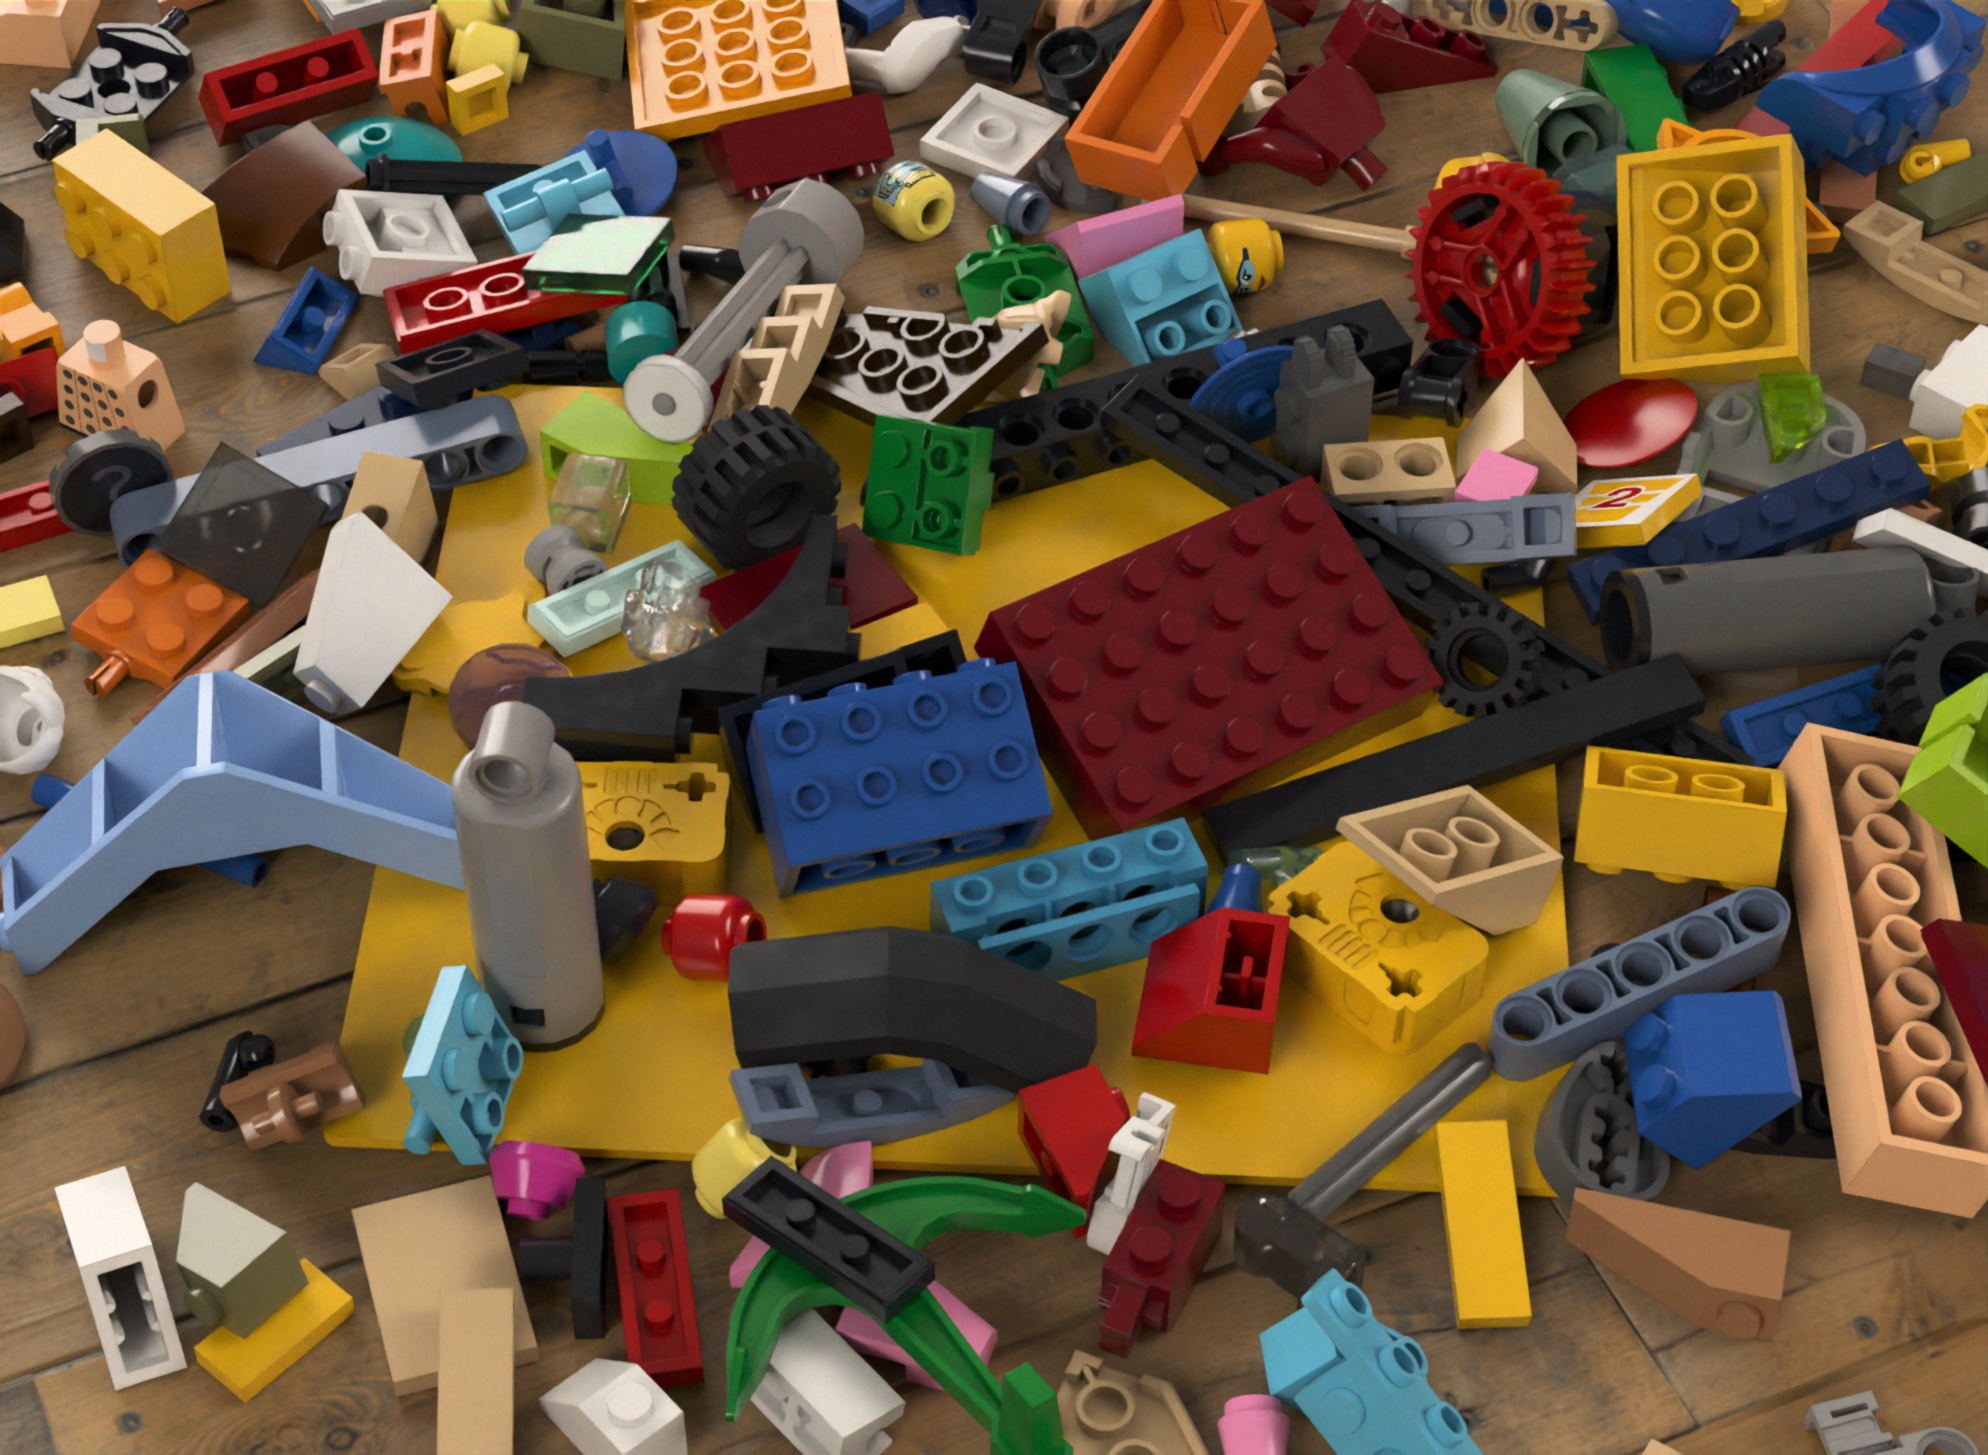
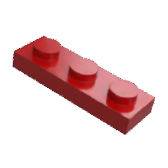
(656, 1287)

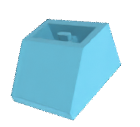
(1161, 301)

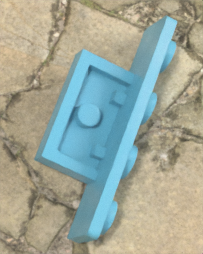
(1376, 1393)

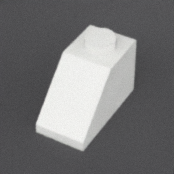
(616, 1411)

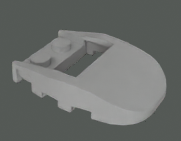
(1734, 451)

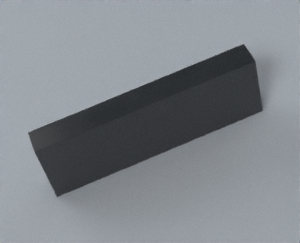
(829, 1239)

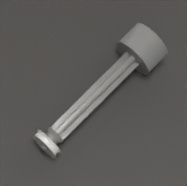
(795, 238)

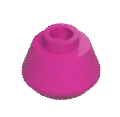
(534, 1177)

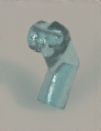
(1276, 863)

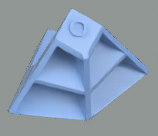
(209, 780)

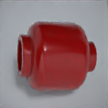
(704, 932)

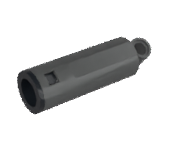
(1776, 609)

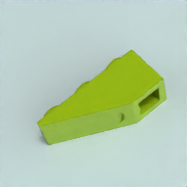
(607, 431)

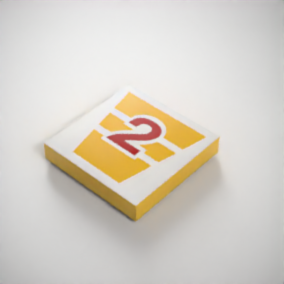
(1631, 508)

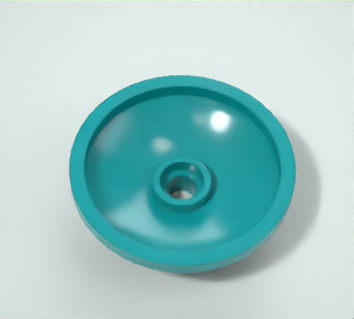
(397, 137)

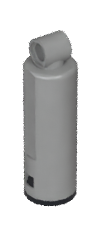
(529, 879)

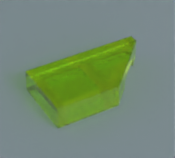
(1790, 412)

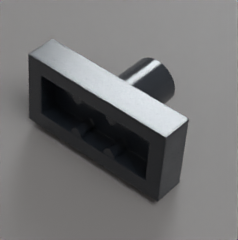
(577, 1258)

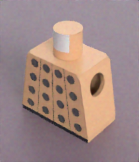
(114, 387)

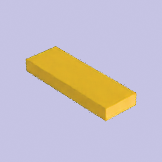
(1482, 1225)

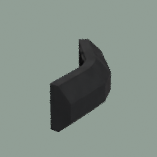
(905, 998)

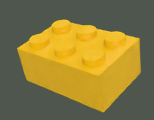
(141, 225)
(1680, 818)

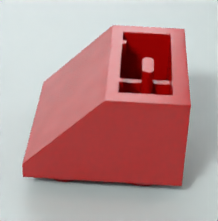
(1214, 991)

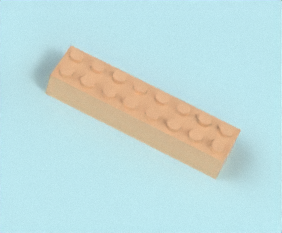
(1891, 1049)

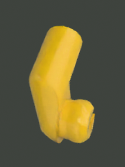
(1932, 157)

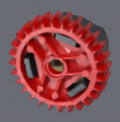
(1514, 264)

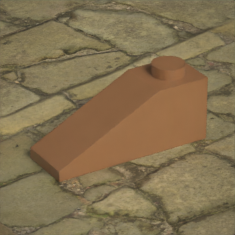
(1696, 1263)

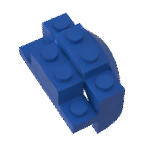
(1883, 108)

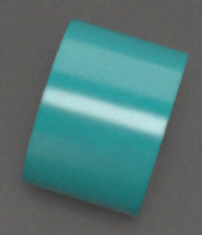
(636, 333)

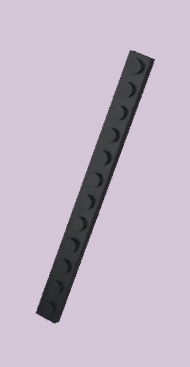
(1413, 580)

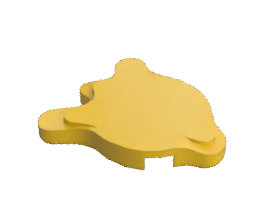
(463, 631)

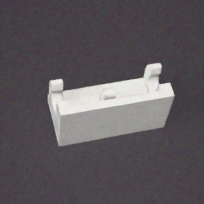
(825, 1392)

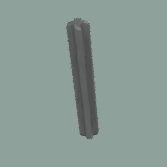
(1392, 1131)

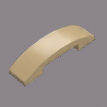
(1895, 249)

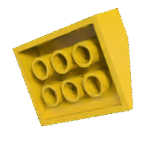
(1713, 262)

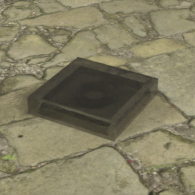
(242, 526)

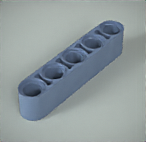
(1653, 958)

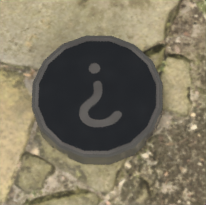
(102, 471)

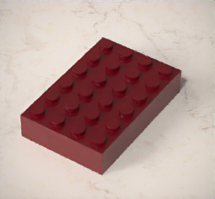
(1210, 663)

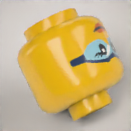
(1246, 254)

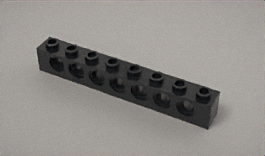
(1059, 433)

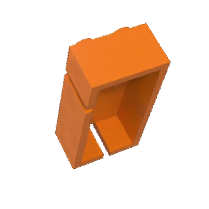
(1169, 95)

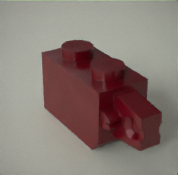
(1159, 1255)

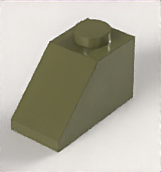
(234, 1263)

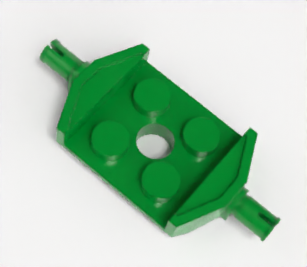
(996, 276)

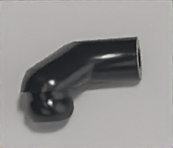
(1516, 576)

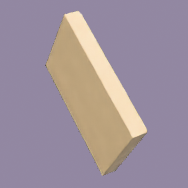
(428, 1245)

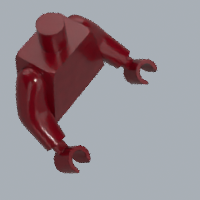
(1312, 129)

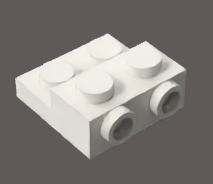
(394, 238)

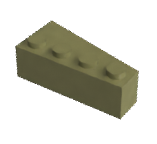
(575, 35)

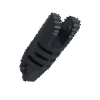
(1737, 68)

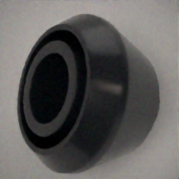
(622, 913)

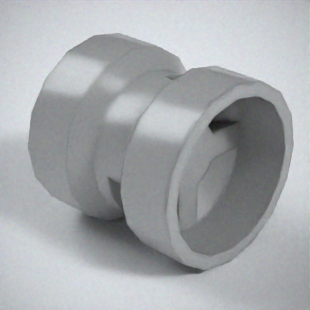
(567, 556)

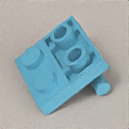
(537, 202)
(460, 1070)

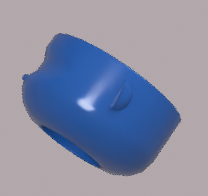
(1677, 29)

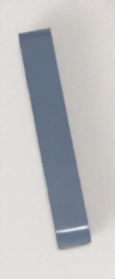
(454, 442)

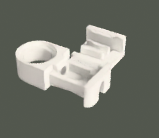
(1141, 1146)

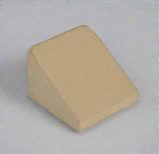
(356, 369)

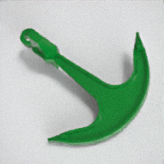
(1018, 1415)

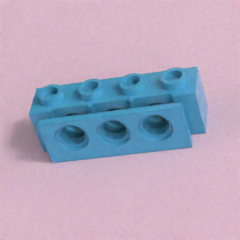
(1088, 874)

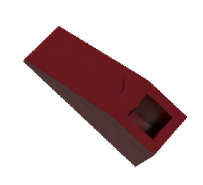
(1405, 51)

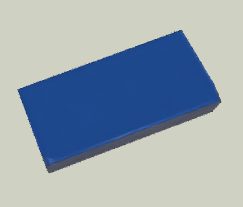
(308, 324)

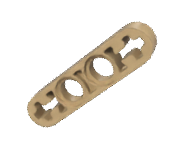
(1521, 23)

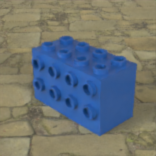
(897, 777)

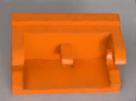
(416, 64)

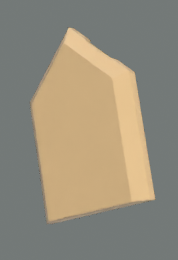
(1123, 1414)

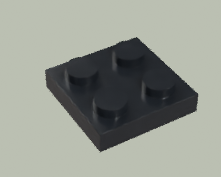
(442, 370)

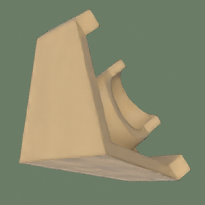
(1525, 427)

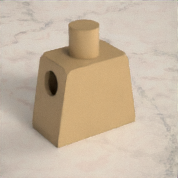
(398, 500)

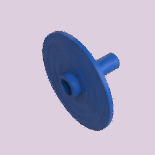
(639, 167)
(1243, 389)

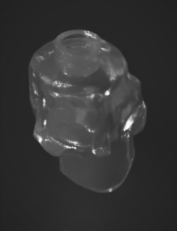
(665, 613)

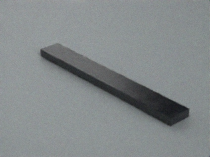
(1463, 755)

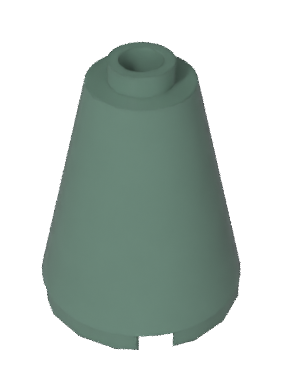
(1556, 120)

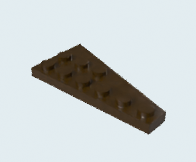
(916, 363)

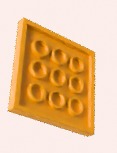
(730, 61)

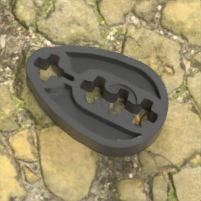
(1578, 1116)

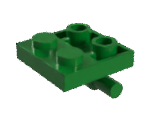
(928, 484)

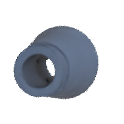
(1012, 202)

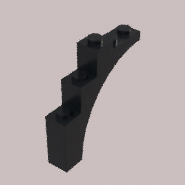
(660, 705)

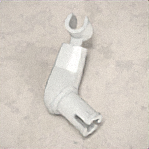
(911, 54)

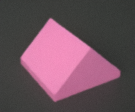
(1118, 235)

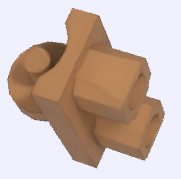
(293, 1096)

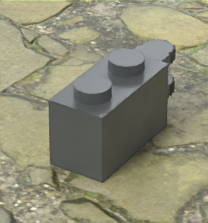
(1320, 401)

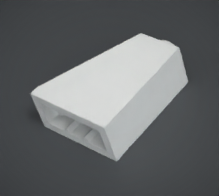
(362, 615)
(121, 1277)

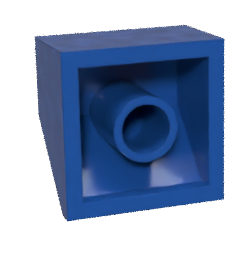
(1710, 1071)

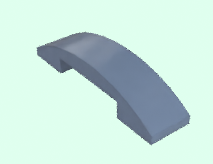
(1485, 530)
(860, 1105)

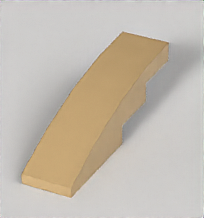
(782, 352)

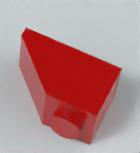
(1068, 1135)

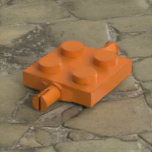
(156, 623)

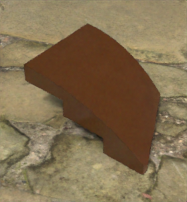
(276, 196)

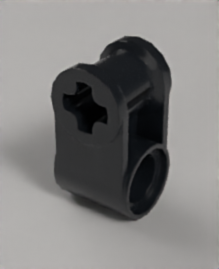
(1441, 382)

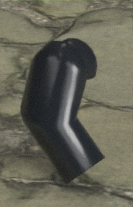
(712, 261)
(242, 1055)

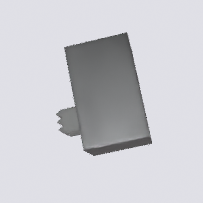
(1891, 370)

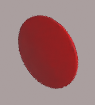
(1630, 421)

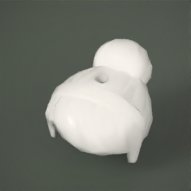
(29, 720)

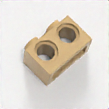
(1388, 472)

